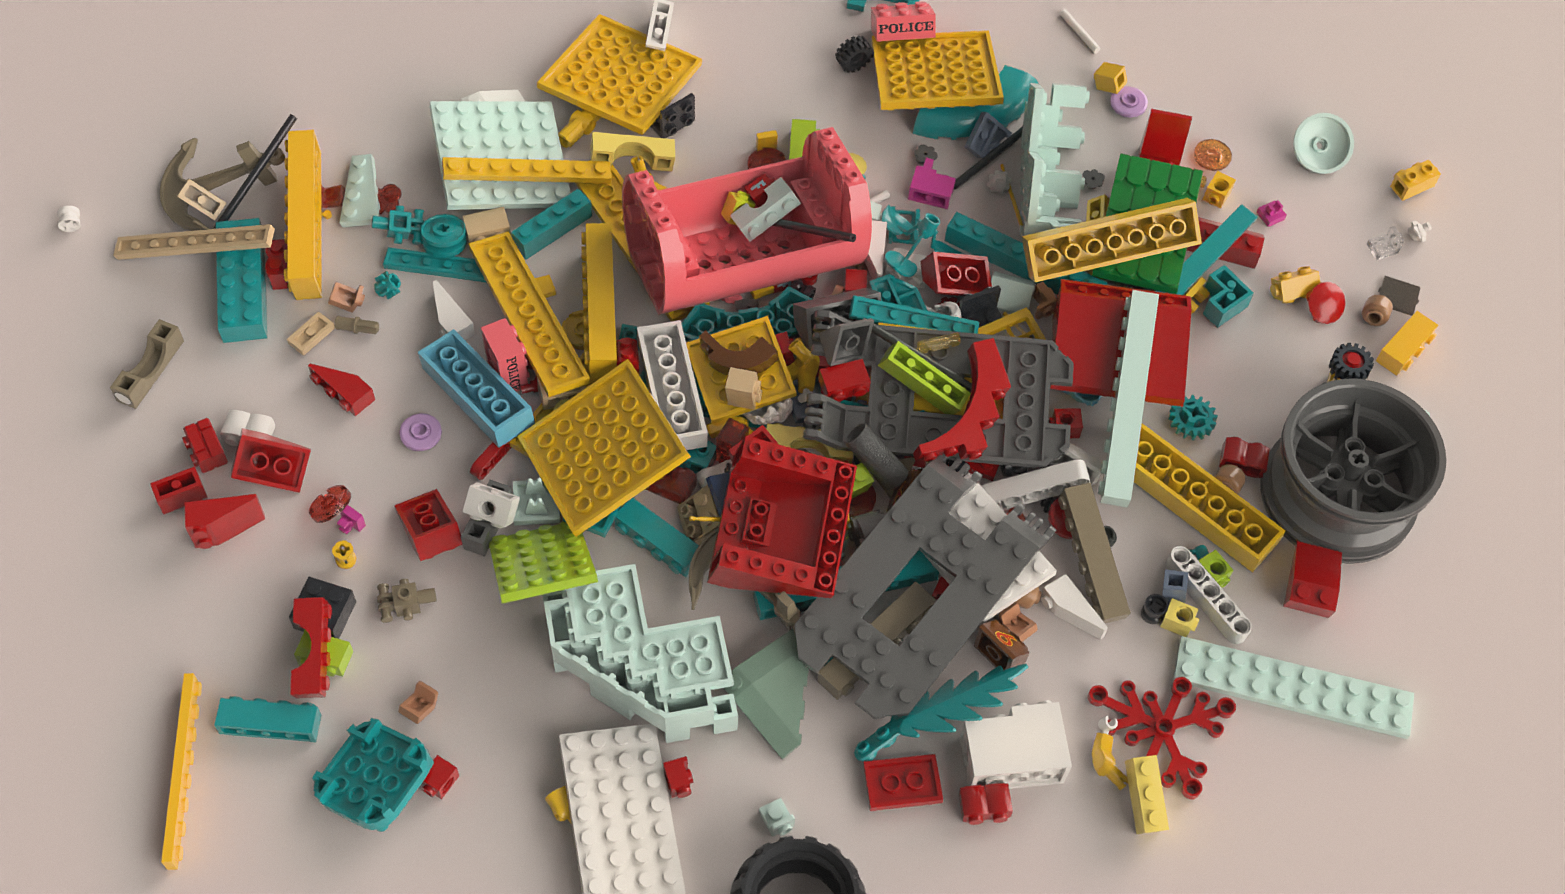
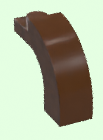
(755, 358)

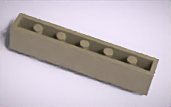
(1094, 553)
(894, 623)

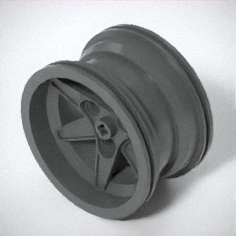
(1359, 416)

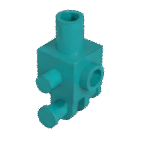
(400, 225)

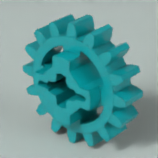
(1193, 418)

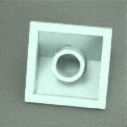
(1014, 293)

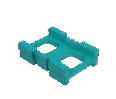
(915, 219)

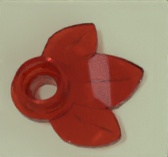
(388, 198)

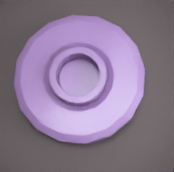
(1129, 102)
(420, 432)

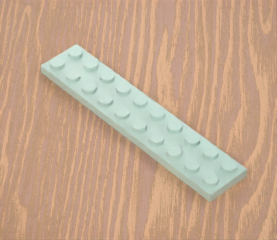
(1295, 687)

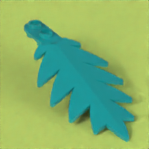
(944, 704)

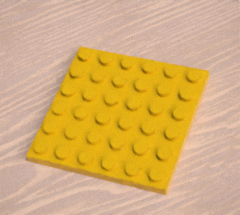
(937, 71)
(618, 76)
(603, 447)

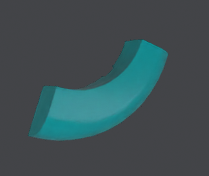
(960, 120)
(715, 319)

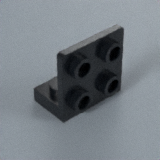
(675, 117)
(981, 306)

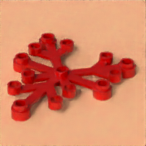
(1136, 715)

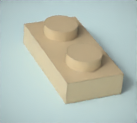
(311, 333)

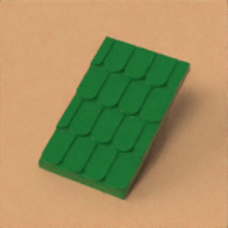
(1141, 185)

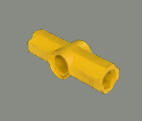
(580, 123)

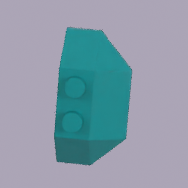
(898, 292)

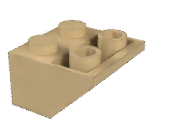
(698, 505)

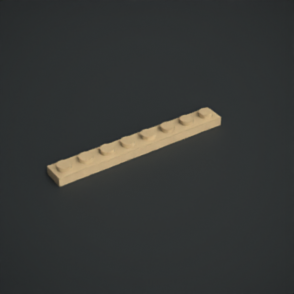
(194, 242)

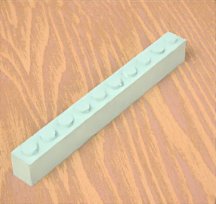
(1129, 399)

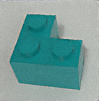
(1228, 296)

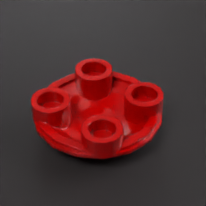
(1326, 302)

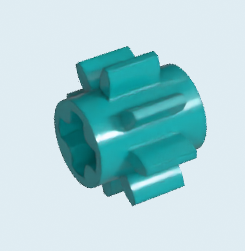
(387, 285)

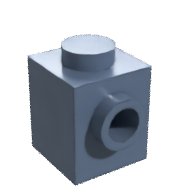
(1175, 585)

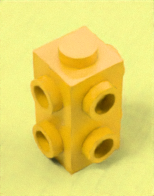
(1415, 179)
(1293, 285)

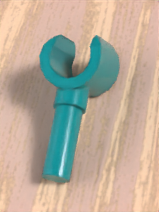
(1200, 551)

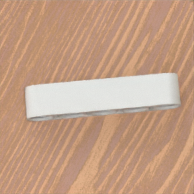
(1037, 484)
(1210, 605)

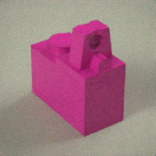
(930, 187)

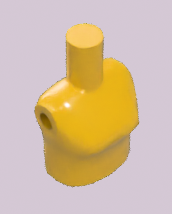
(559, 804)

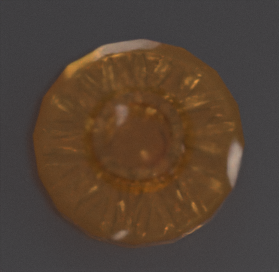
(1212, 155)

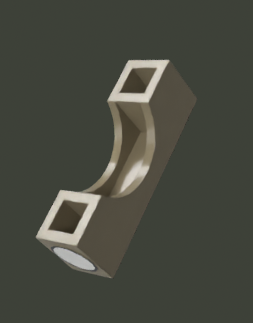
(161, 346)

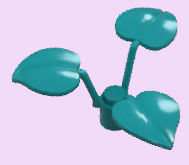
(926, 228)

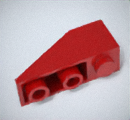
(347, 388)

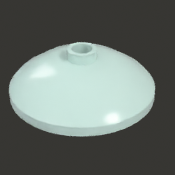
(1334, 137)

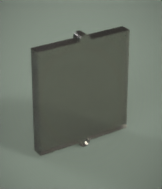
(1401, 294)

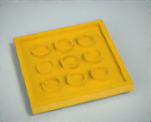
(775, 381)

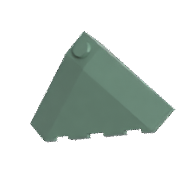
(771, 692)

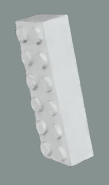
(672, 380)

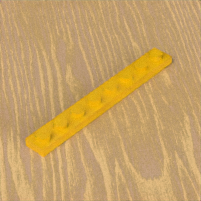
(526, 170)
(181, 779)

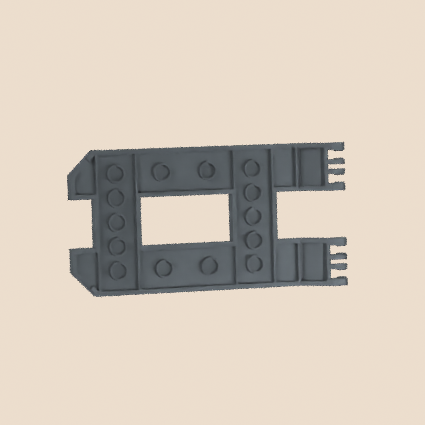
(1017, 439)
(982, 575)

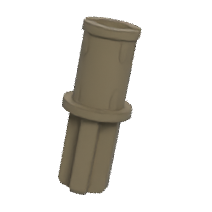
(356, 325)

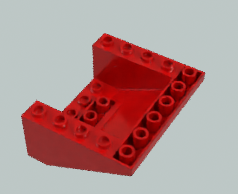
(1089, 332)
(782, 521)

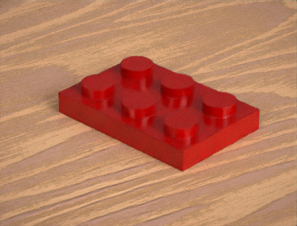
(903, 782)

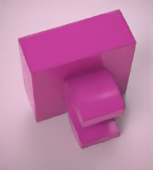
(1272, 213)
(350, 519)

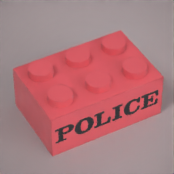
(903, 21)
(505, 353)

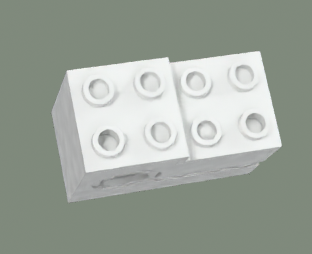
(1018, 748)

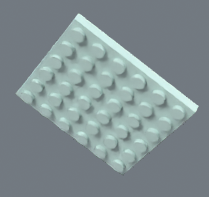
(497, 132)

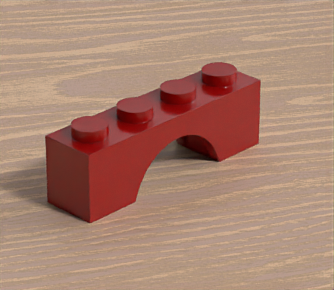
(310, 678)

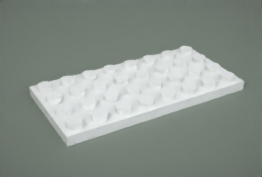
(620, 812)

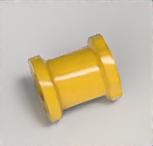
(338, 554)

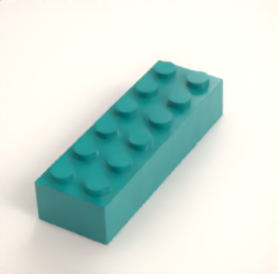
(241, 290)

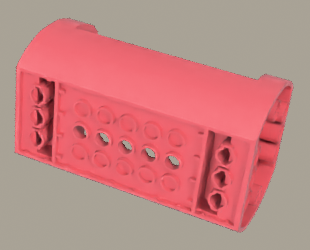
(683, 228)

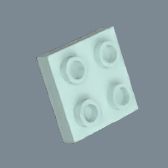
(535, 503)

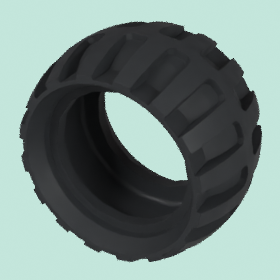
(798, 856)

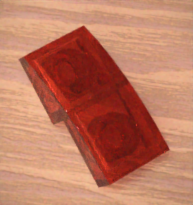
(332, 196)

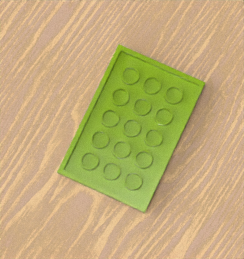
(540, 562)

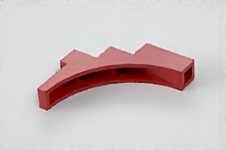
(988, 384)

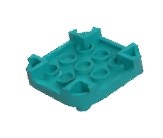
(372, 775)

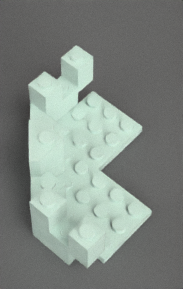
(1043, 185)
(640, 669)

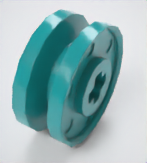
(443, 235)

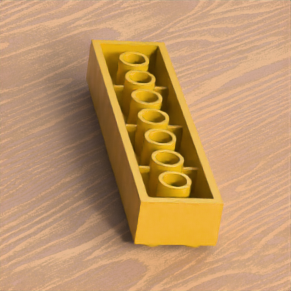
(303, 215)
(1112, 239)
(598, 300)
(1204, 501)

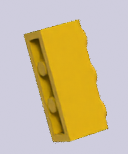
(1407, 343)

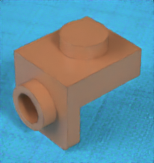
(346, 297)
(1045, 299)
(1019, 625)
(419, 703)

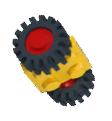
(1350, 363)

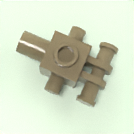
(403, 599)

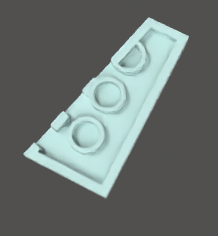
(361, 193)

